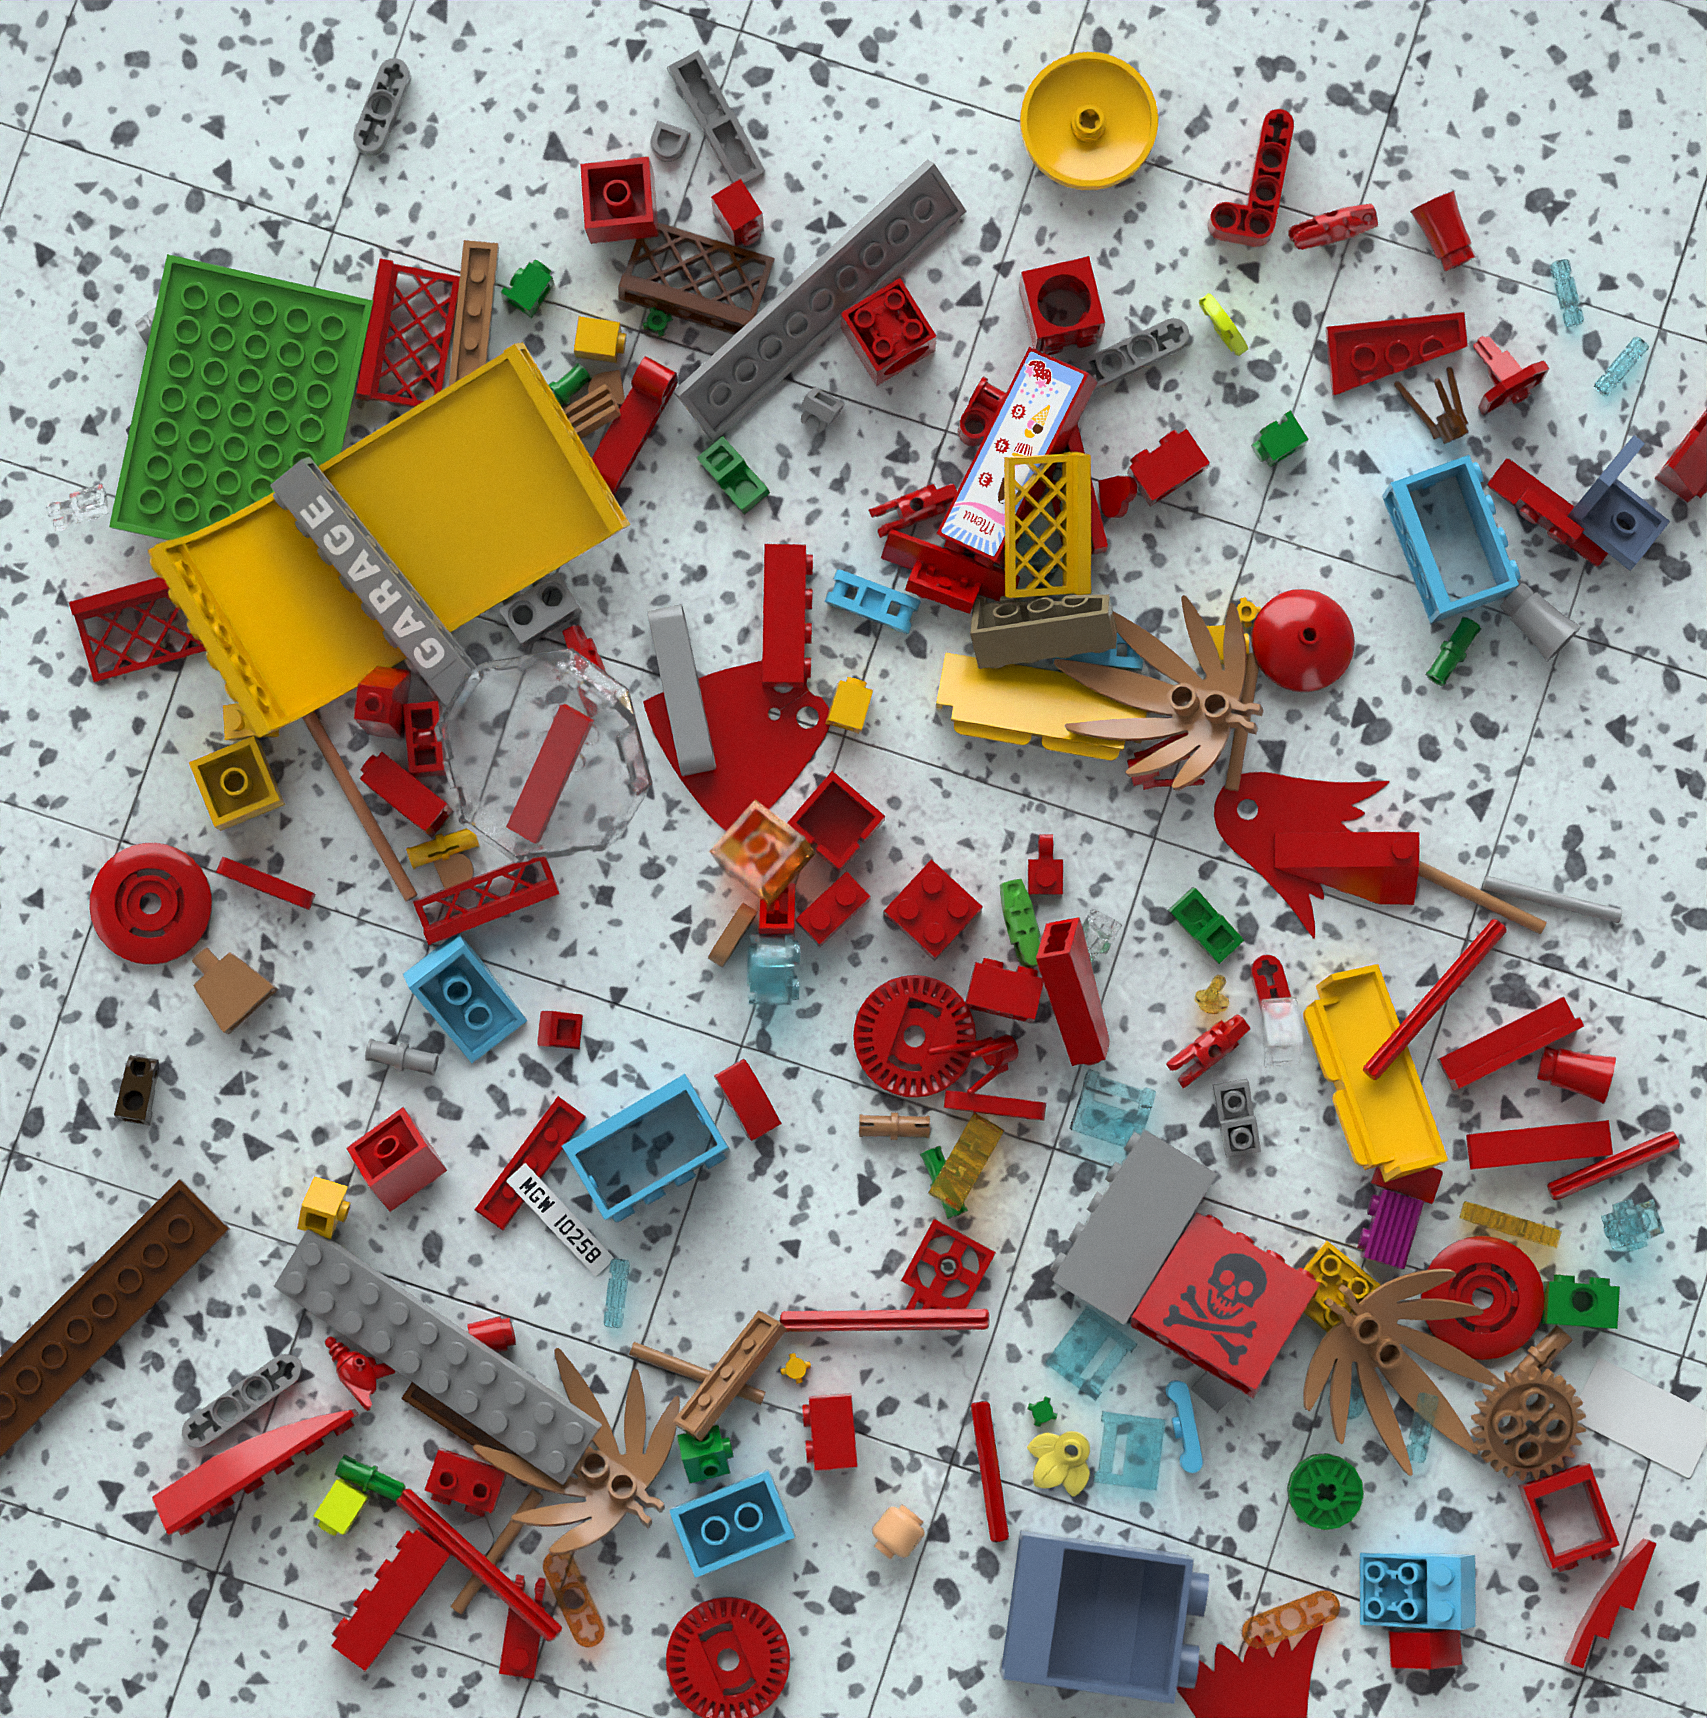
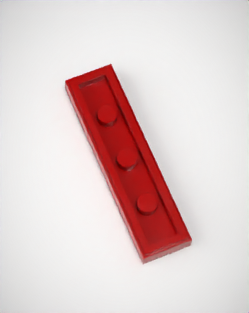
(550, 773)
(538, 1153)

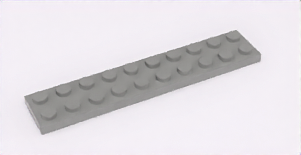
(813, 303)
(438, 1356)

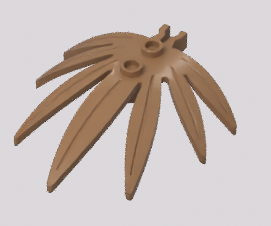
(1197, 706)
(1373, 1340)
(605, 1476)

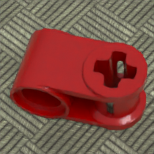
(982, 409)

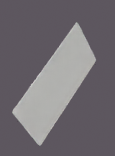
(1644, 1417)

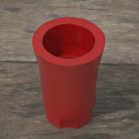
(1445, 230)
(1577, 1072)

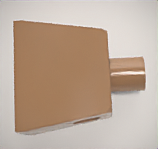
(230, 988)

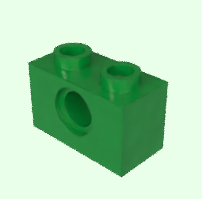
(1601, 1309)

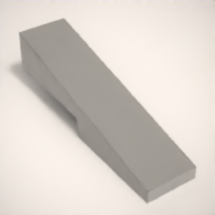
(715, 118)

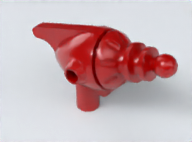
(357, 1371)

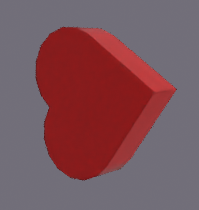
(1116, 494)

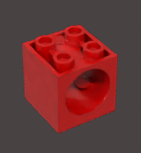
(1070, 276)
(888, 331)

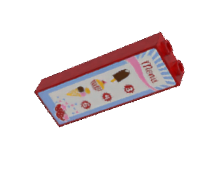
(1031, 421)

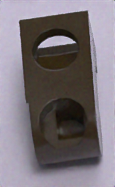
(137, 1090)

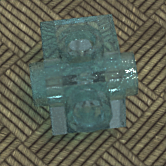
(1632, 1224)

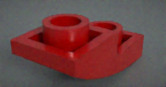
(747, 1099)

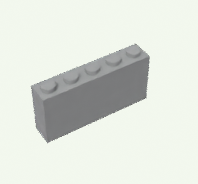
(1132, 1225)

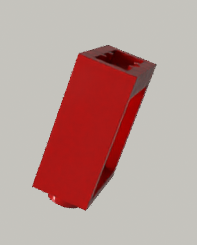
(405, 793)
(1559, 1480)

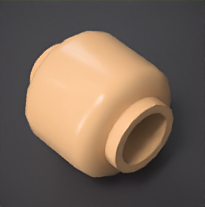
(898, 1532)

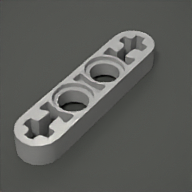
(1125, 354)
(240, 1397)

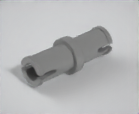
(401, 1057)

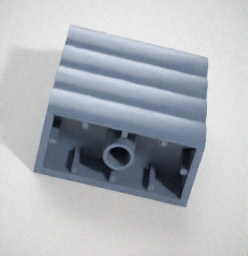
(1102, 1618)

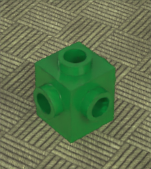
(706, 1457)

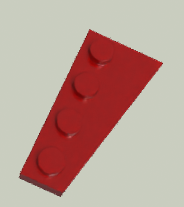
(1381, 348)

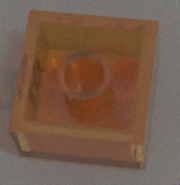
(762, 852)

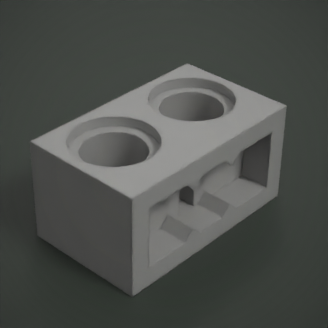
(544, 617)

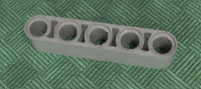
(681, 690)

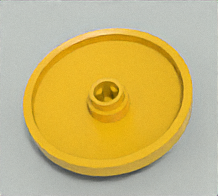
(1088, 121)

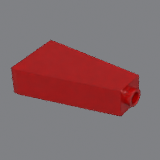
(381, 702)
(1073, 991)

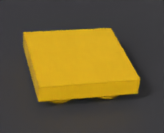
(1331, 1271)

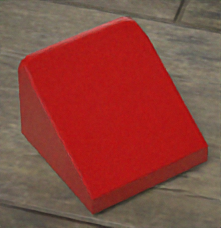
(559, 1030)

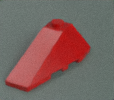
(1687, 467)
(1364, 864)

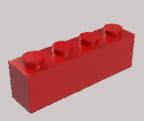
(784, 615)
(391, 1599)

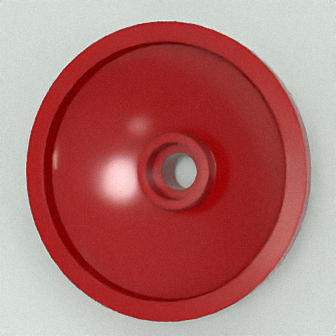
(1284, 651)

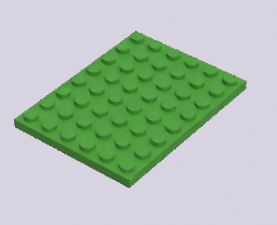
(234, 394)

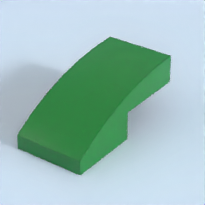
(733, 475)
(1205, 925)

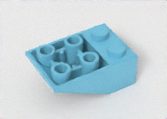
(1418, 1590)

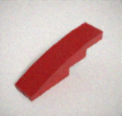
(1539, 1144)
(1618, 1590)

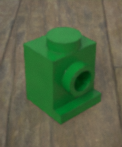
(529, 288)
(1279, 440)

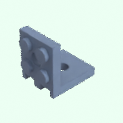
(1612, 500)

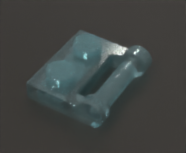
(1108, 1121)
(1082, 1344)
(1141, 1451)

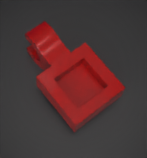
(1045, 873)

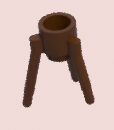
(1450, 424)

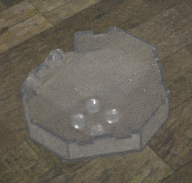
(496, 733)

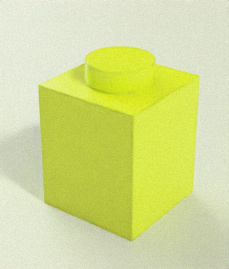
(340, 1507)

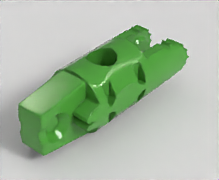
(1020, 921)

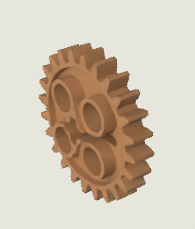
(1510, 1400)

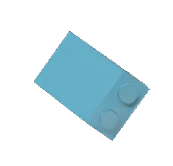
(464, 997)

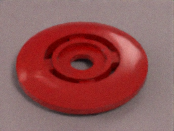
(183, 909)
(881, 1031)
(1510, 1317)
(761, 1653)

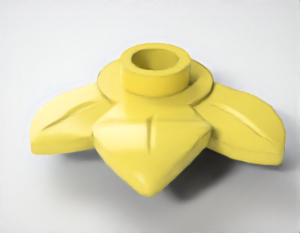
(1058, 1466)

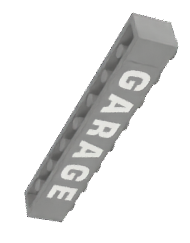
(373, 577)

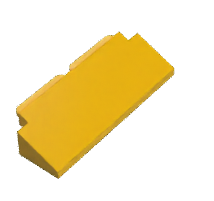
(1027, 702)
(1384, 1118)

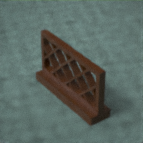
(680, 301)

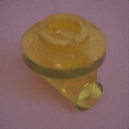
(1212, 1000)

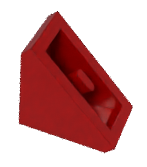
(780, 915)
(1425, 1648)

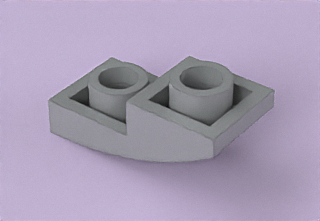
(1236, 1118)

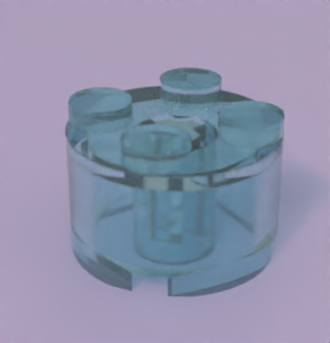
(772, 969)

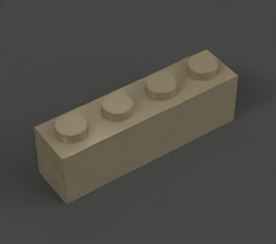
(1041, 629)

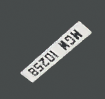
(560, 1219)

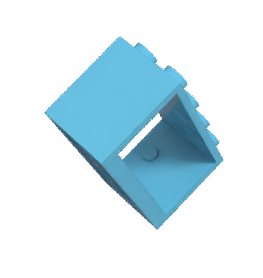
(1418, 552)
(629, 1117)

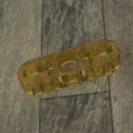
(1510, 1224)

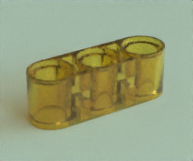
(966, 1161)

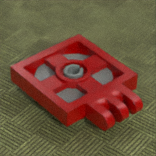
(946, 1269)

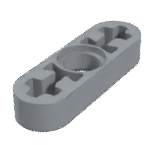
(399, 87)

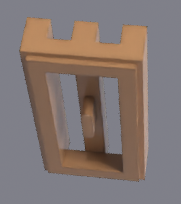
(585, 408)

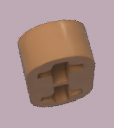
(732, 935)

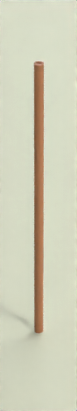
(360, 806)

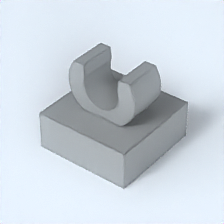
(822, 406)

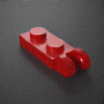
(520, 1639)

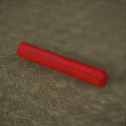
(1613, 1165)
(989, 1471)

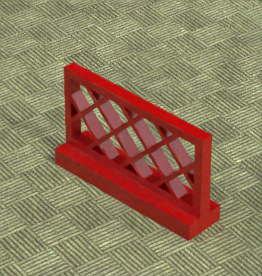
(378, 327)
(117, 600)

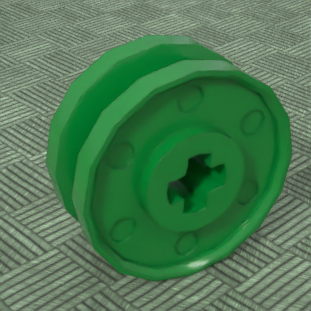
(1322, 1512)

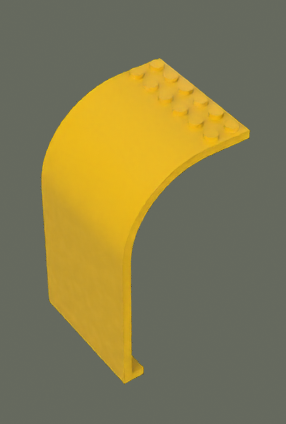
(459, 492)

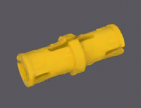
(442, 847)

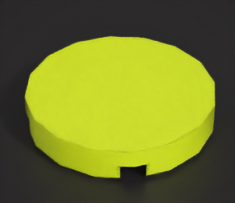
(1223, 325)

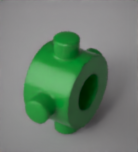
(657, 321)
(1042, 1411)

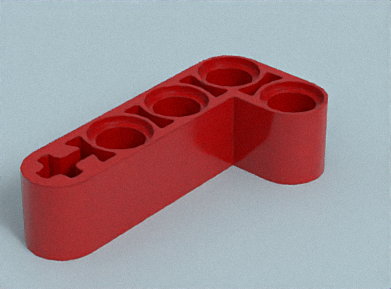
(1261, 178)
(640, 411)

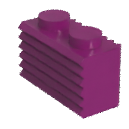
(1390, 1229)

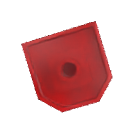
(1509, 379)

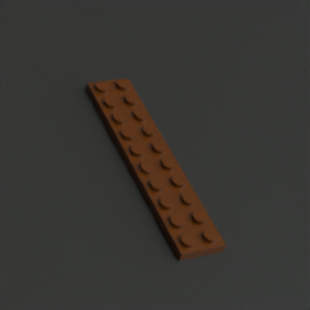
(103, 1307)

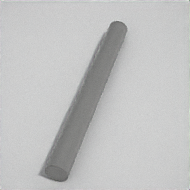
(1552, 899)

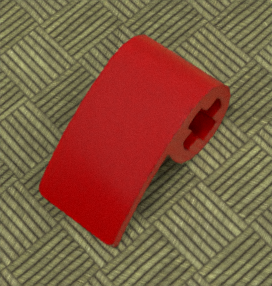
(1419, 1185)

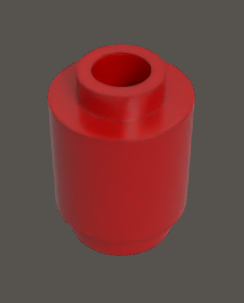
(494, 1333)

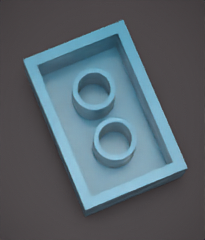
(732, 1523)

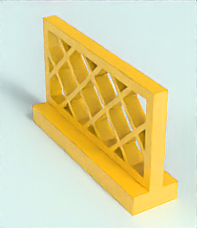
(1074, 519)

